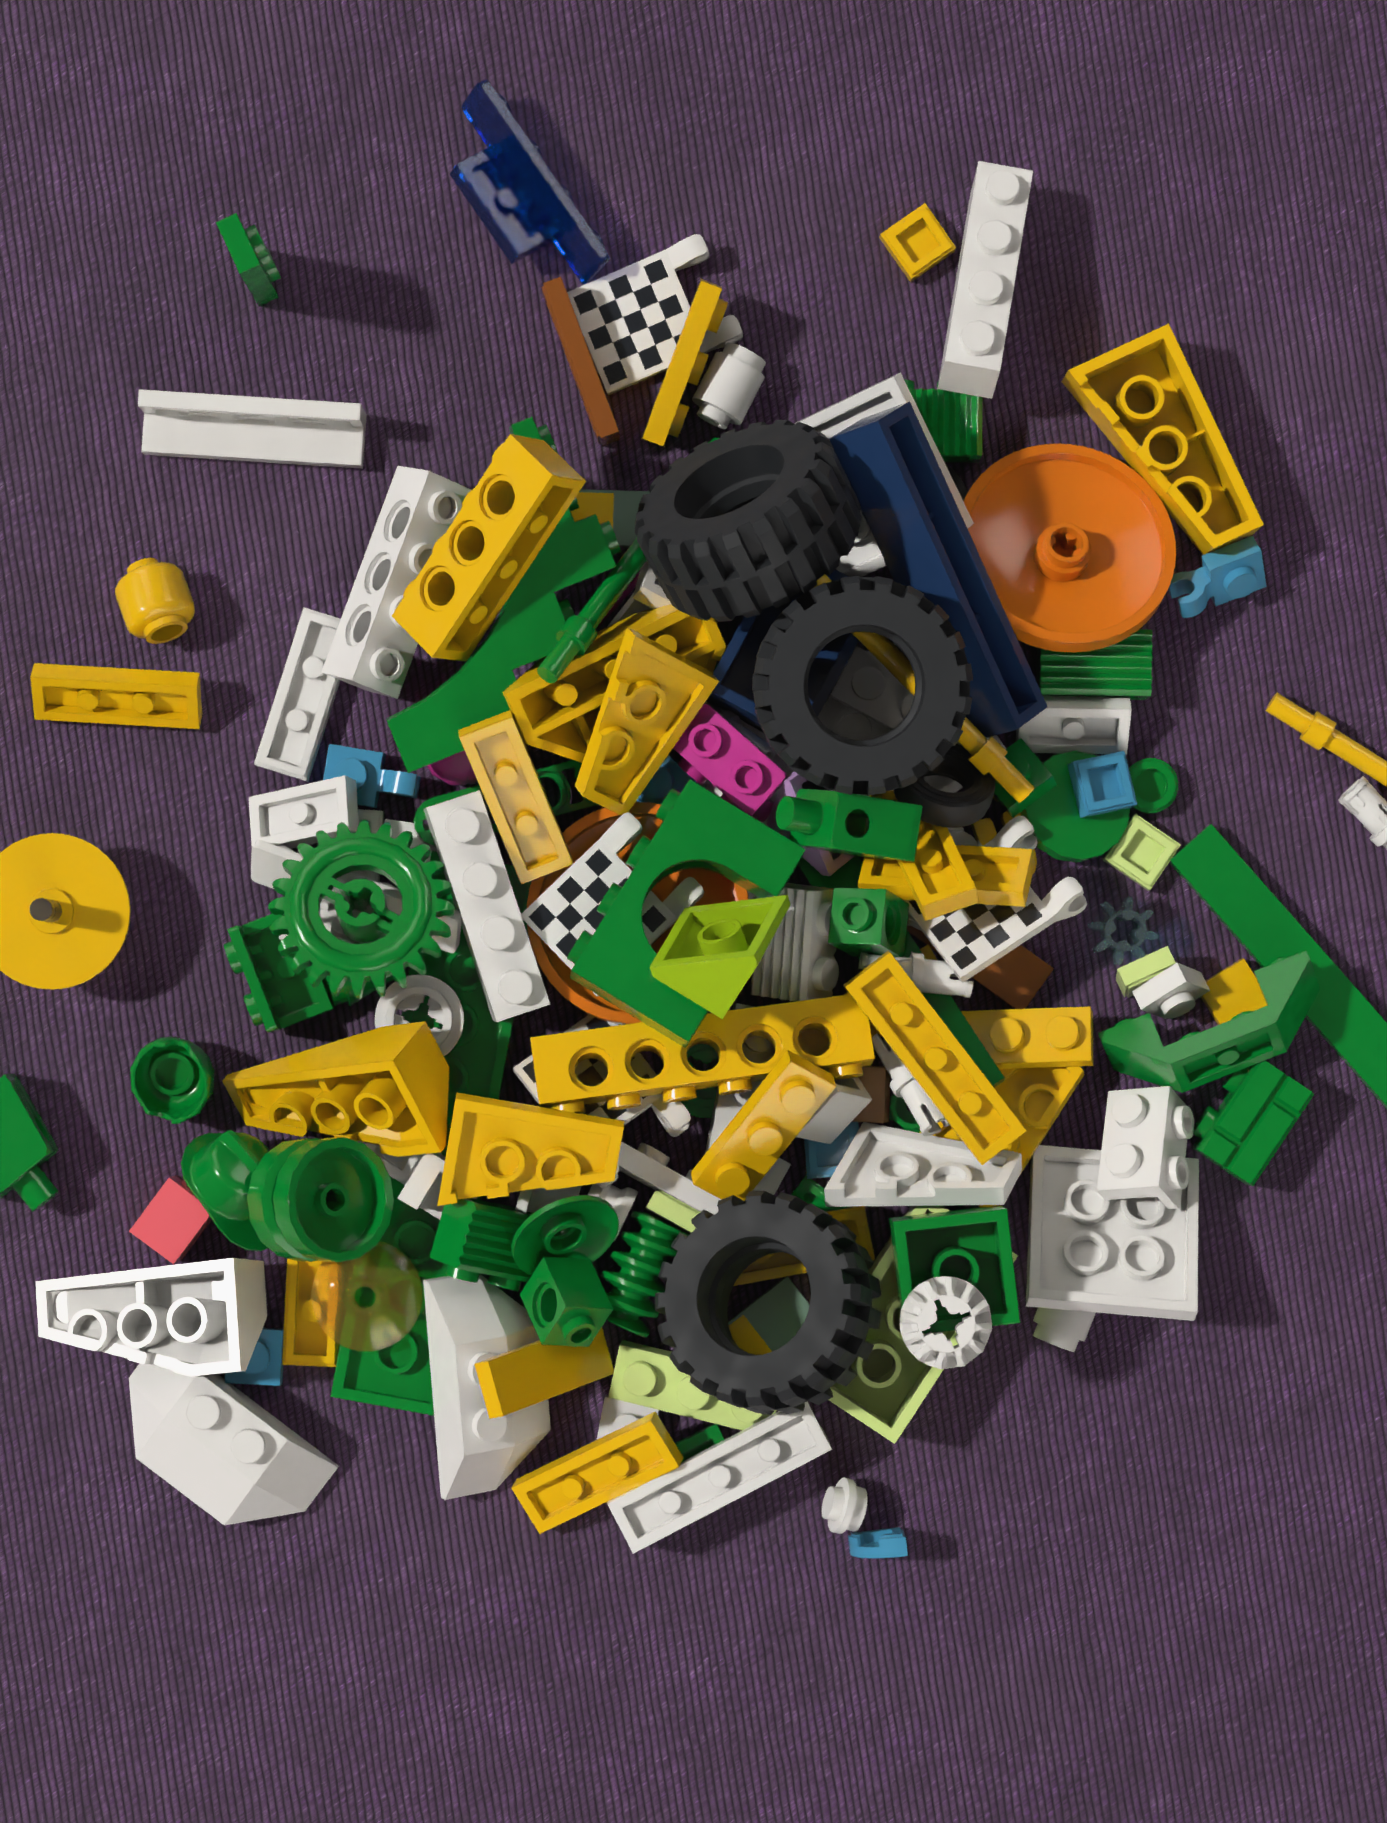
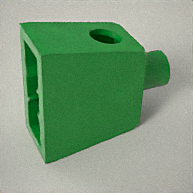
(838, 823)
(23, 1146)

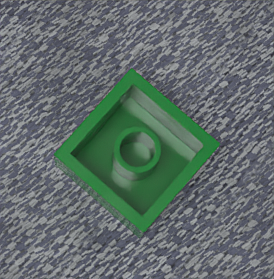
(959, 1245)

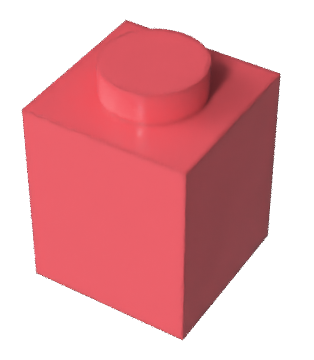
(172, 1220)

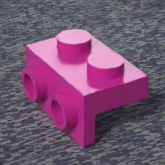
(730, 761)

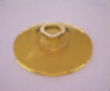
(396, 1302)

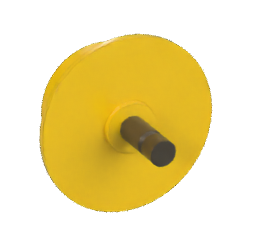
(59, 911)

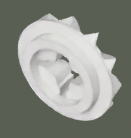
(442, 1004)
(957, 1297)

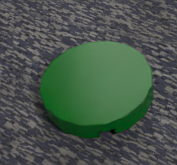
(1058, 822)

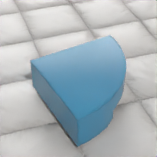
(878, 1543)

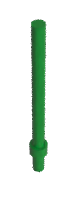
(579, 630)

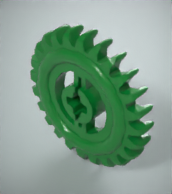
(405, 936)

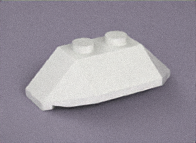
(463, 1328)
(222, 1447)

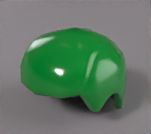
(172, 1079)

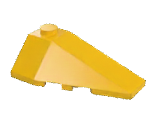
(368, 1088)

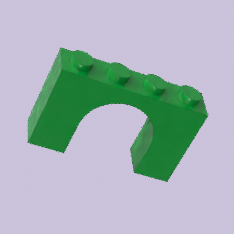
(695, 834)

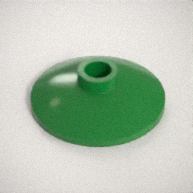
(565, 1229)

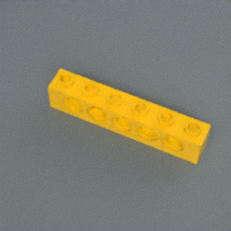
(615, 1046)

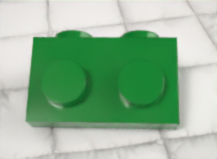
(277, 993)

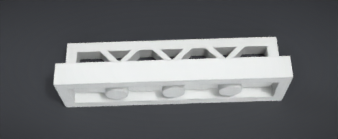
(253, 428)
(718, 1476)

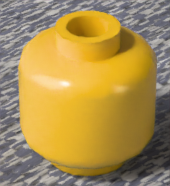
(155, 601)

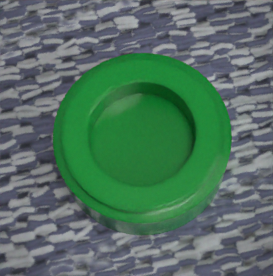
(1153, 784)

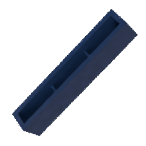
(933, 552)

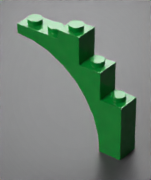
(518, 637)

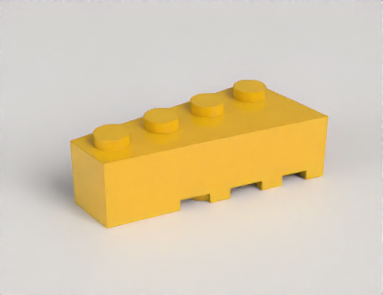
(1165, 432)

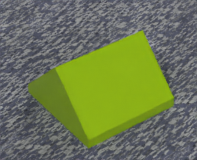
(718, 949)

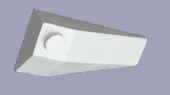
(171, 1316)

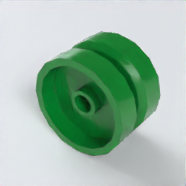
(320, 1199)

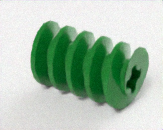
(640, 1272)

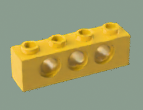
(488, 547)

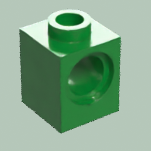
(868, 922)
(566, 1301)

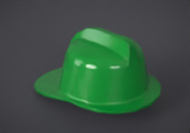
(219, 1175)

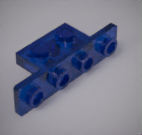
(519, 193)

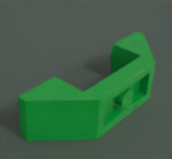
(1204, 1056)

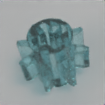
(1137, 935)

